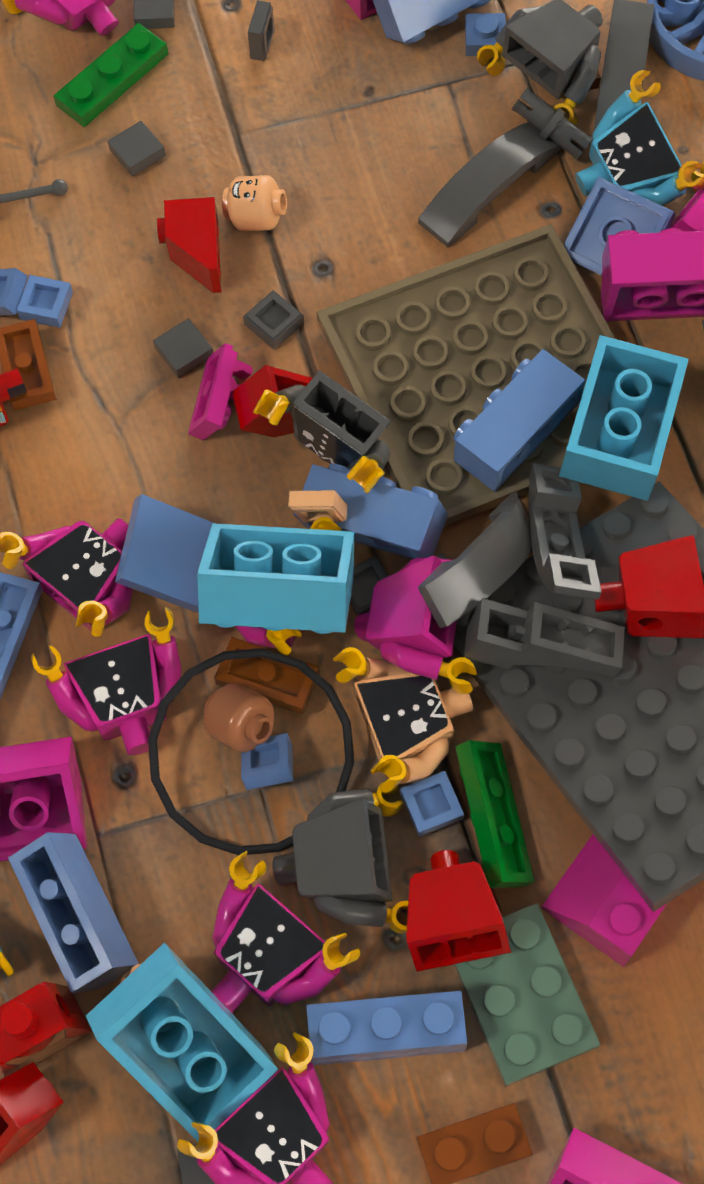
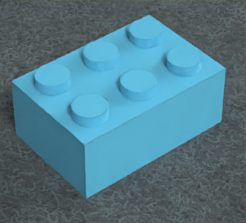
(624, 418)
(276, 578)
(180, 1042)

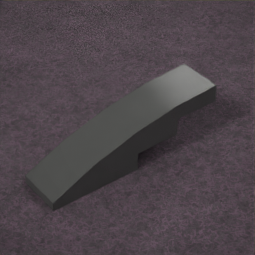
(624, 51)

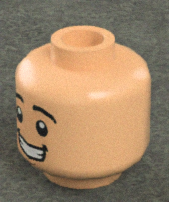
(254, 203)

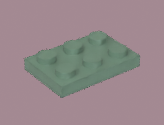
(527, 1001)

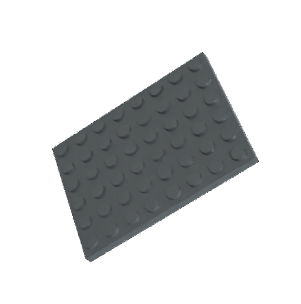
(626, 743)

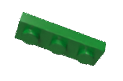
(111, 75)
(494, 815)

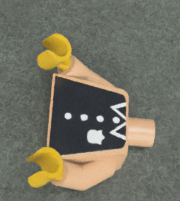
(403, 716)

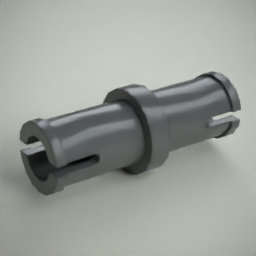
(552, 123)

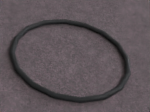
(175, 690)

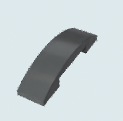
(483, 179)
(557, 535)
(484, 565)

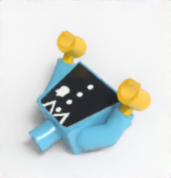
(635, 152)

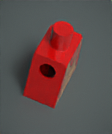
(37, 1027)

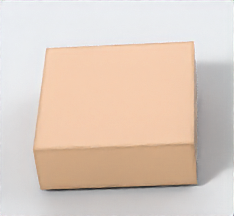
(317, 504)

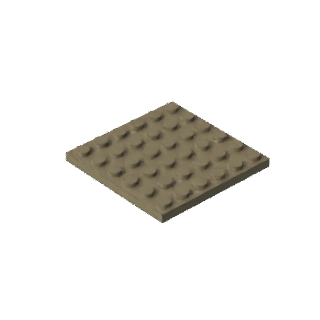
(449, 338)

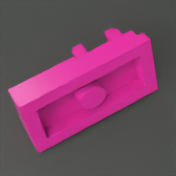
(216, 387)

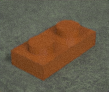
(23, 349)
(276, 681)
(474, 1146)

